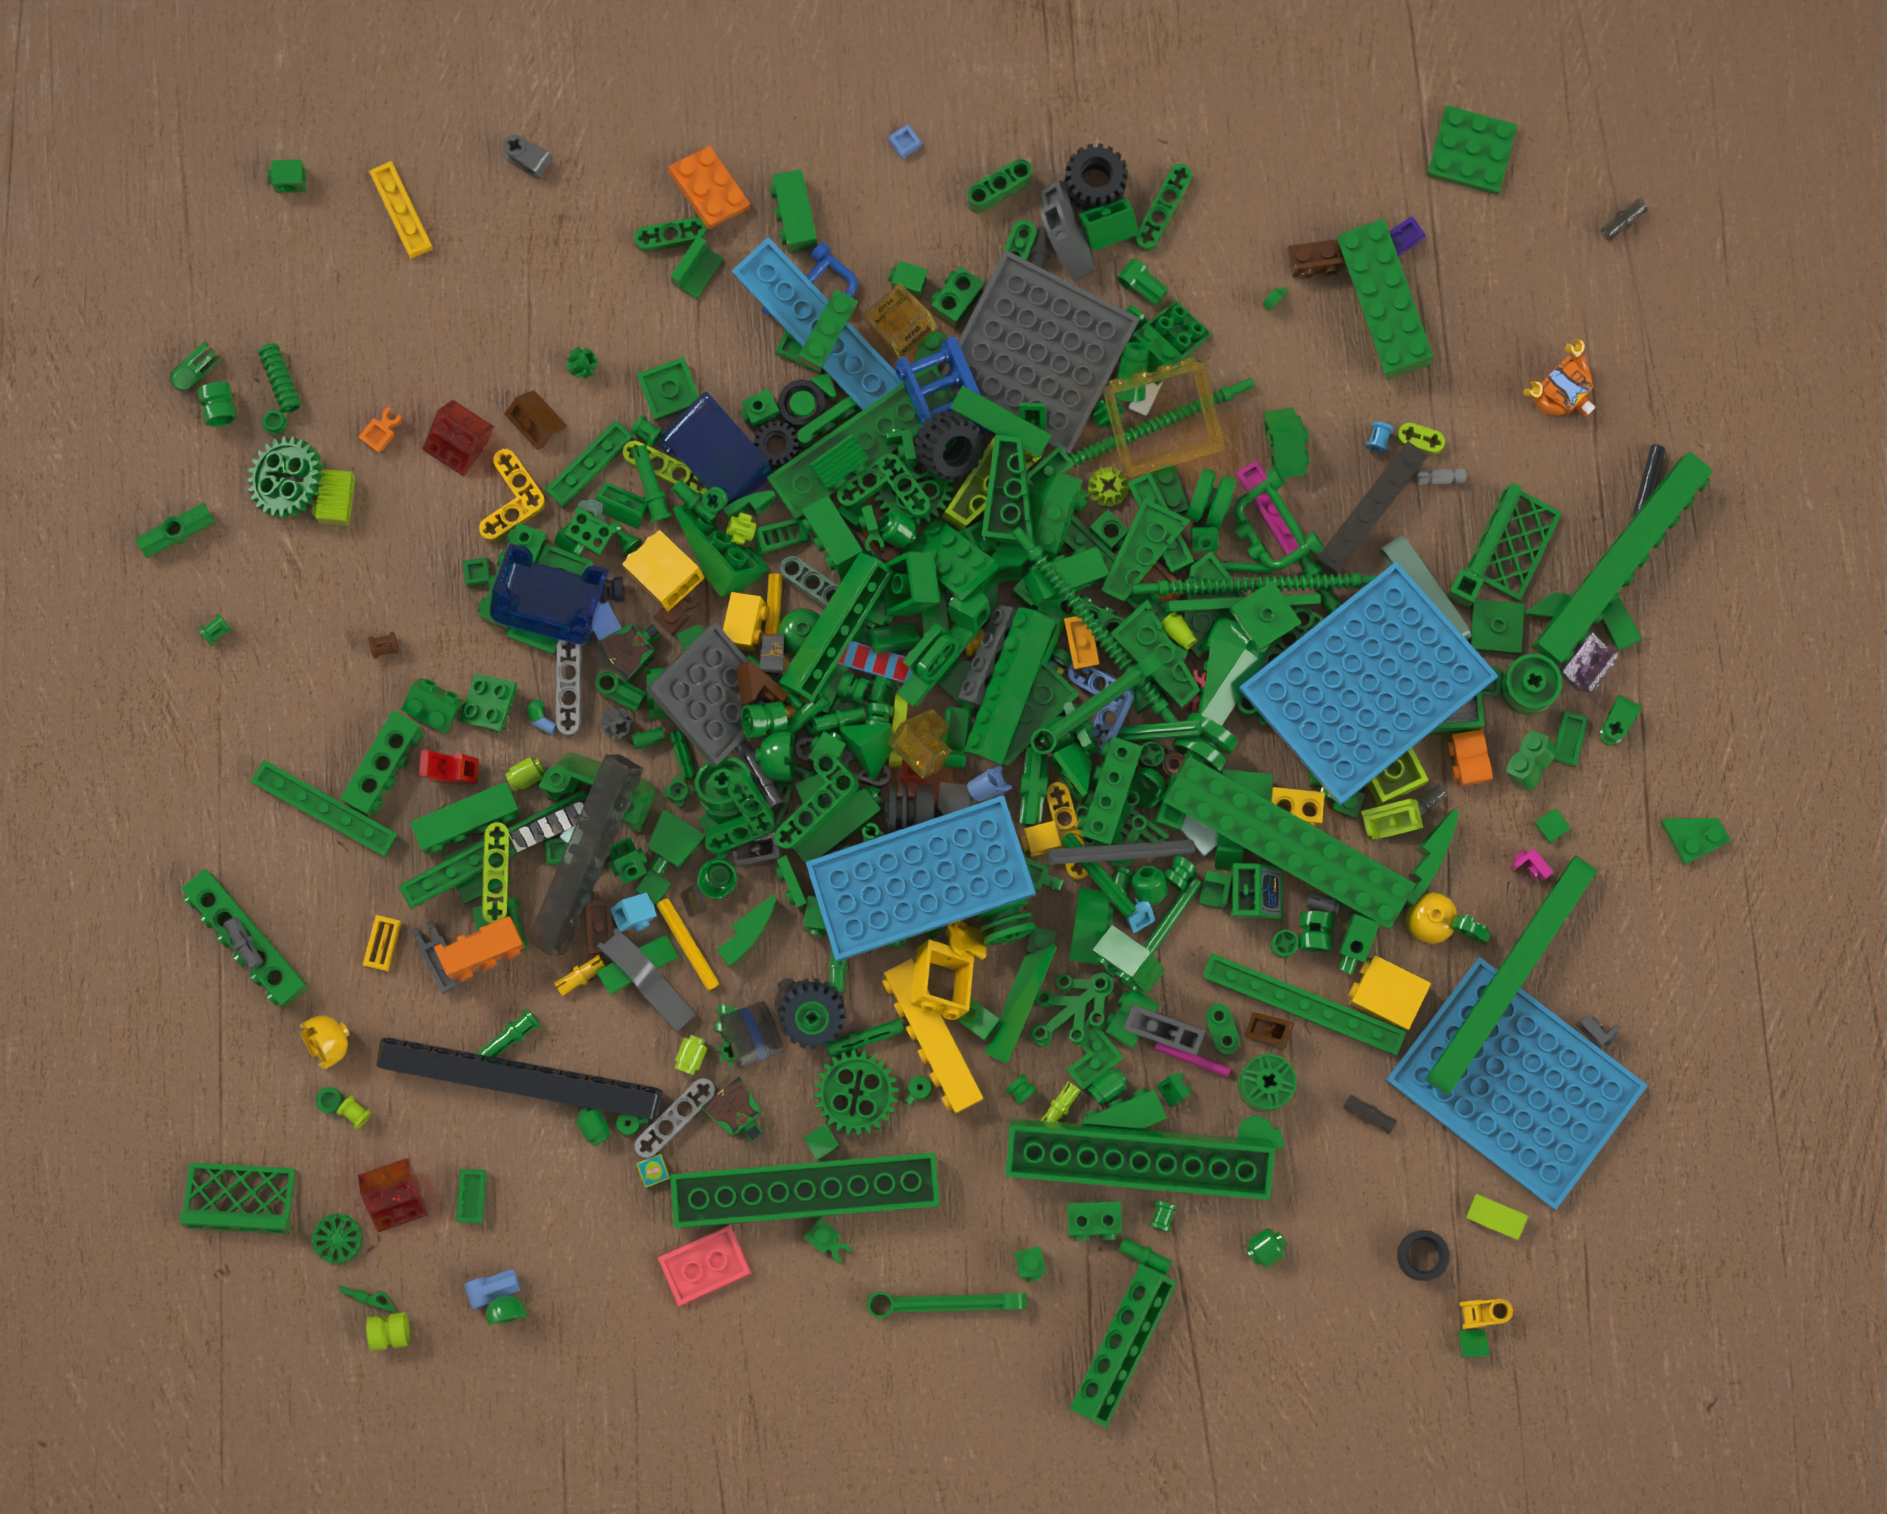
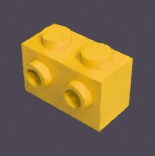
(745, 620)

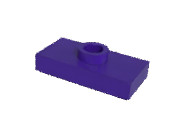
(1406, 235)

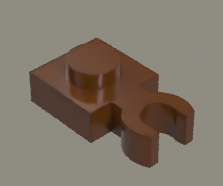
(676, 617)

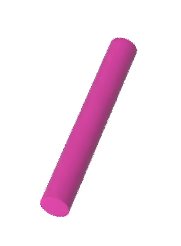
(1193, 1059)

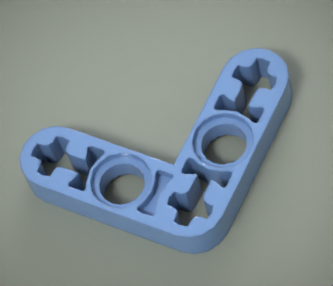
(1118, 706)

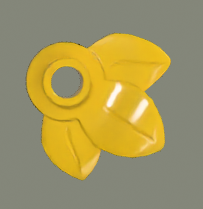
(966, 938)

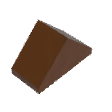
(1269, 1030)

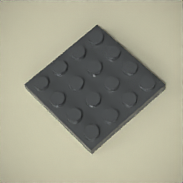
(704, 694)

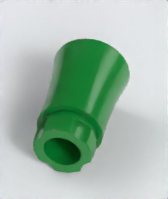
(1132, 361)

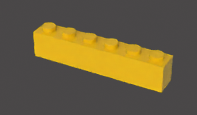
(935, 1042)

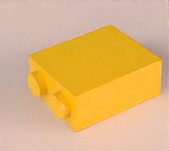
(663, 570)
(1388, 992)

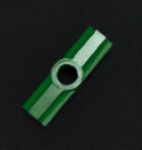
(160, 538)

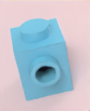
(633, 913)

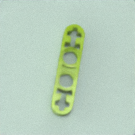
(667, 470)
(499, 873)

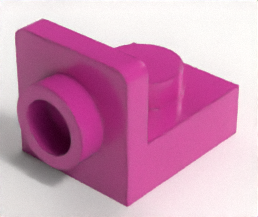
(1536, 865)

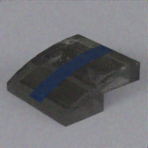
(751, 1034)

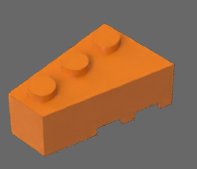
(480, 949)

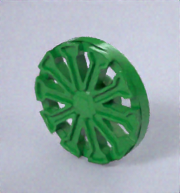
(337, 1238)

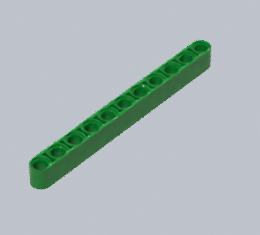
(1511, 975)

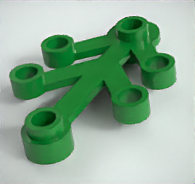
(1118, 838)
(1074, 1006)

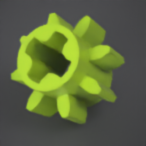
(741, 528)

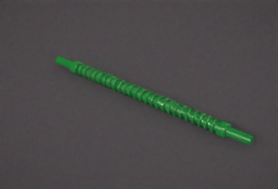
(1225, 394)
(1035, 554)
(1164, 587)

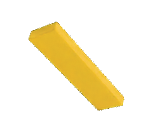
(401, 210)

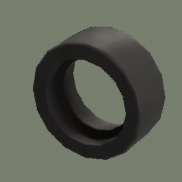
(796, 386)
(1440, 1244)

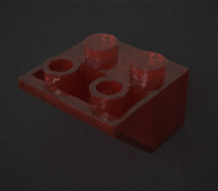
(457, 437)
(392, 1195)

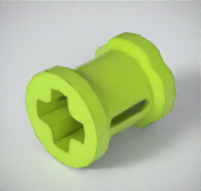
(354, 1112)

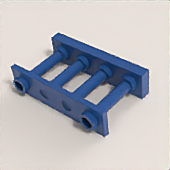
(959, 376)

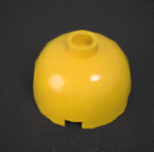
(1431, 918)
(325, 1039)

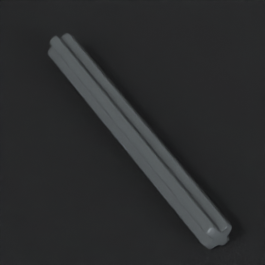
(1121, 852)

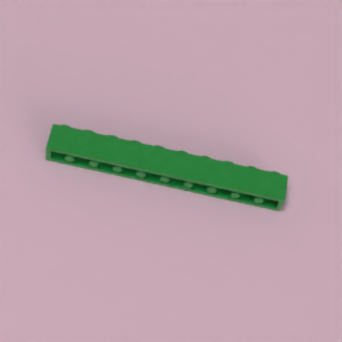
(1622, 558)

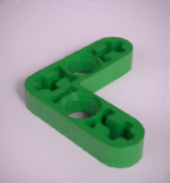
(883, 478)
(748, 821)

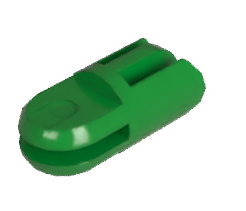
(192, 369)

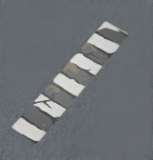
(547, 826)

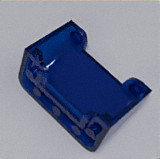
(716, 450)
(547, 598)

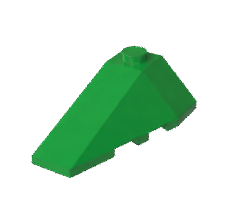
(723, 562)

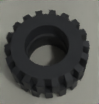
(1098, 159)
(963, 454)

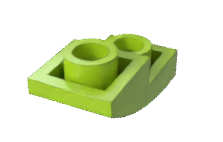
(1497, 1216)

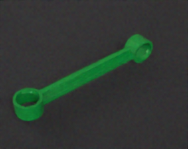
(1099, 701)
(941, 1303)

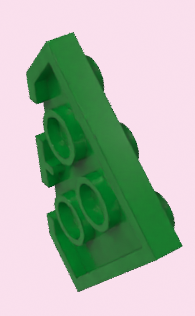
(1203, 621)

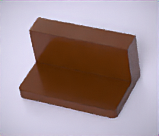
(534, 418)

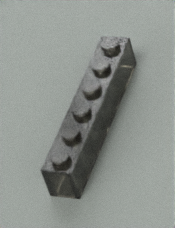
(1371, 509)

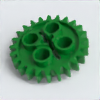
(280, 500)
(892, 503)
(833, 1088)

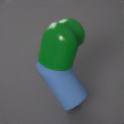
(537, 718)

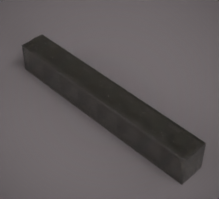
(585, 854)

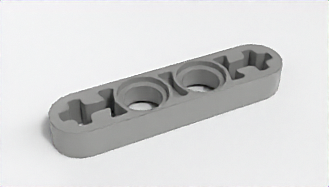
(565, 685)
(672, 1115)

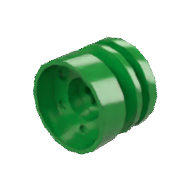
(1006, 924)
(1252, 1089)

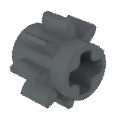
(615, 723)

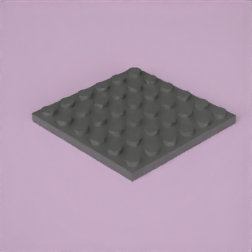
(1043, 344)

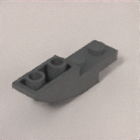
(1064, 233)

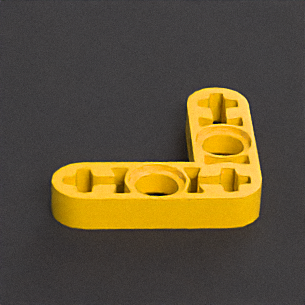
(520, 503)

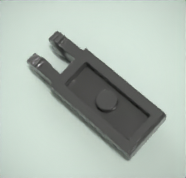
(432, 960)

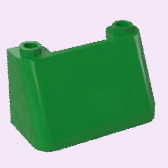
(574, 769)

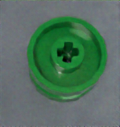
(1213, 499)
(1534, 698)
(1209, 745)
(712, 789)

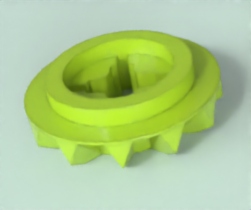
(1109, 497)

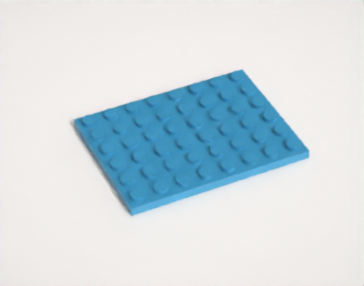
(1368, 683)
(1533, 1095)

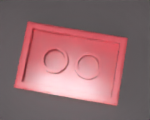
(704, 1265)

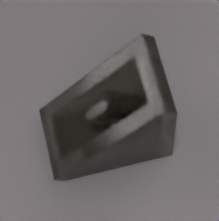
(757, 852)

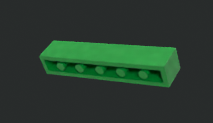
(836, 626)
(1010, 685)

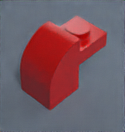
(448, 769)

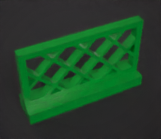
(1497, 527)
(232, 1220)

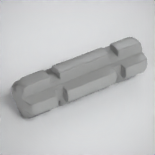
(1441, 476)

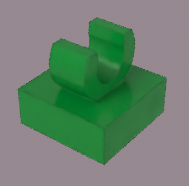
(882, 690)
(1174, 1089)

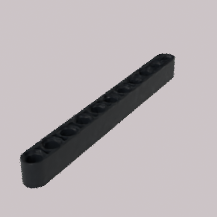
(519, 1078)

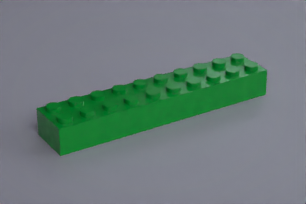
(1288, 841)
(1139, 1158)
(804, 1190)

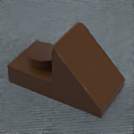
(755, 682)

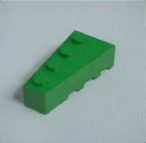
(1007, 493)

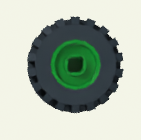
(812, 1013)

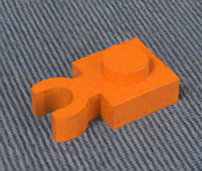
(379, 434)

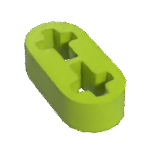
(1421, 433)

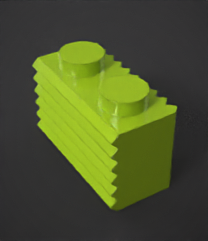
(335, 498)

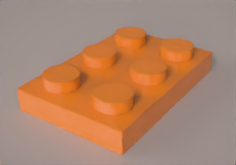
(709, 187)

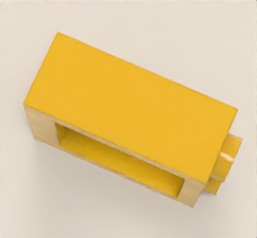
(943, 956)

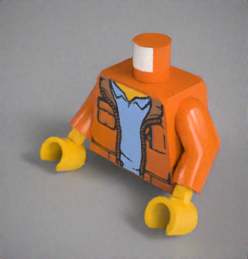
(1565, 386)

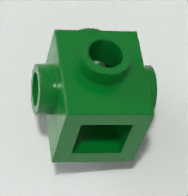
(627, 861)

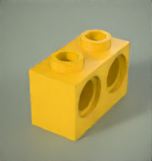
(1297, 799)

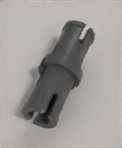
(243, 943)

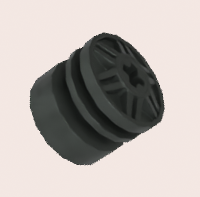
(909, 810)

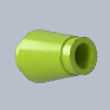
(1178, 631)

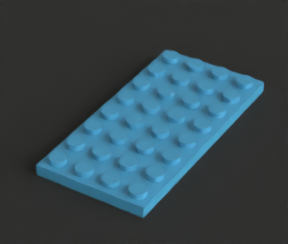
(920, 878)

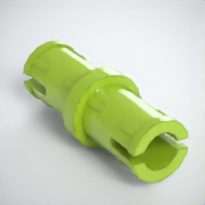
(1060, 1106)

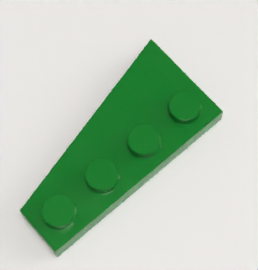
(1144, 544)
(1143, 635)

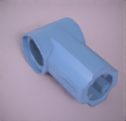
(485, 1290)

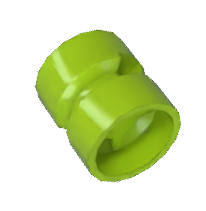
(388, 1331)

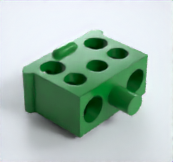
(589, 525)

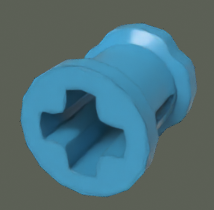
(1379, 437)

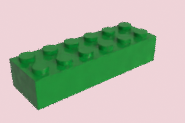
(1385, 299)

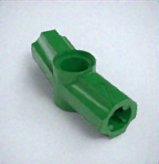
(1033, 787)

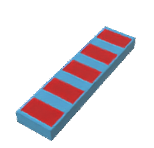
(888, 665)

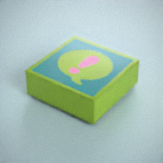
(653, 1171)

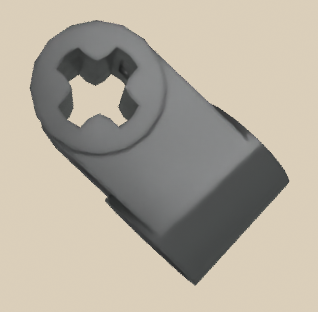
(529, 158)

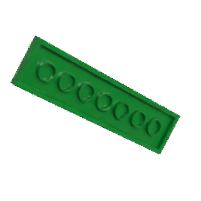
(796, 480)

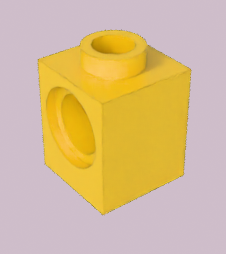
(1040, 839)

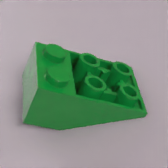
(1171, 337)

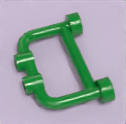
(1245, 529)

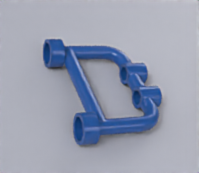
(825, 259)

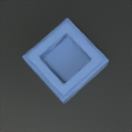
(905, 141)

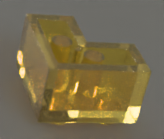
(921, 744)

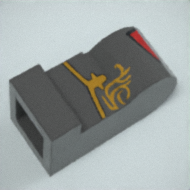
(772, 655)

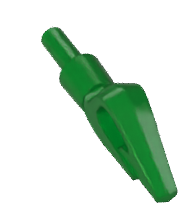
(366, 1298)

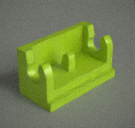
(1392, 819)

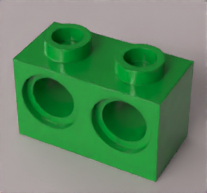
(961, 299)

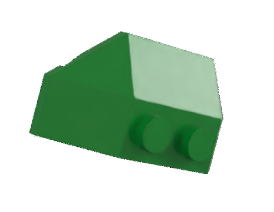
(1052, 511)

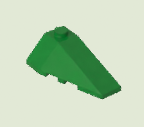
(1229, 666)

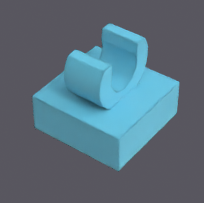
(1140, 917)

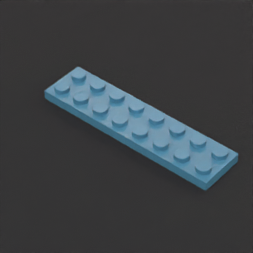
(797, 307)

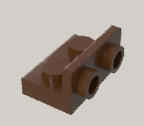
(1315, 259)

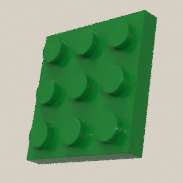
(1472, 150)

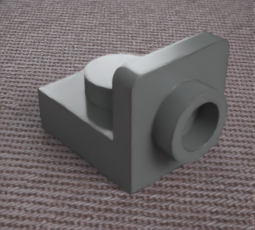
(1594, 1031)

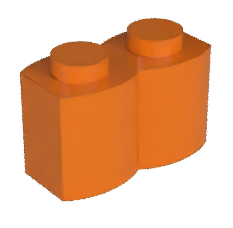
(1469, 758)

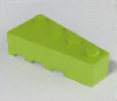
(972, 496)

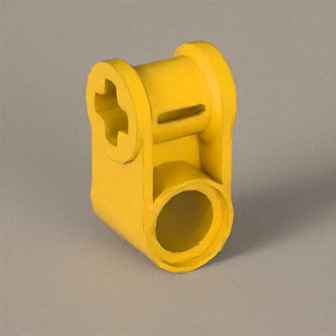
(1483, 1312)

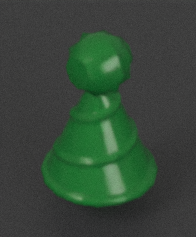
(627, 542)

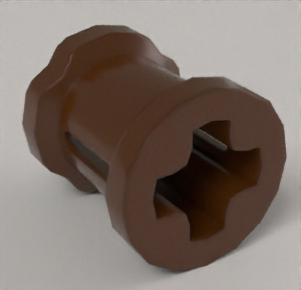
(391, 639)

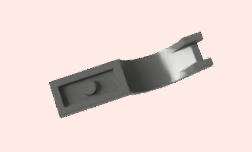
(647, 980)

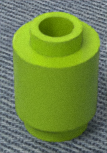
(525, 773)
(690, 1054)

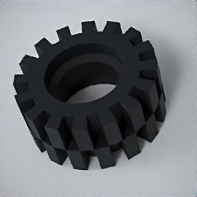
(782, 431)

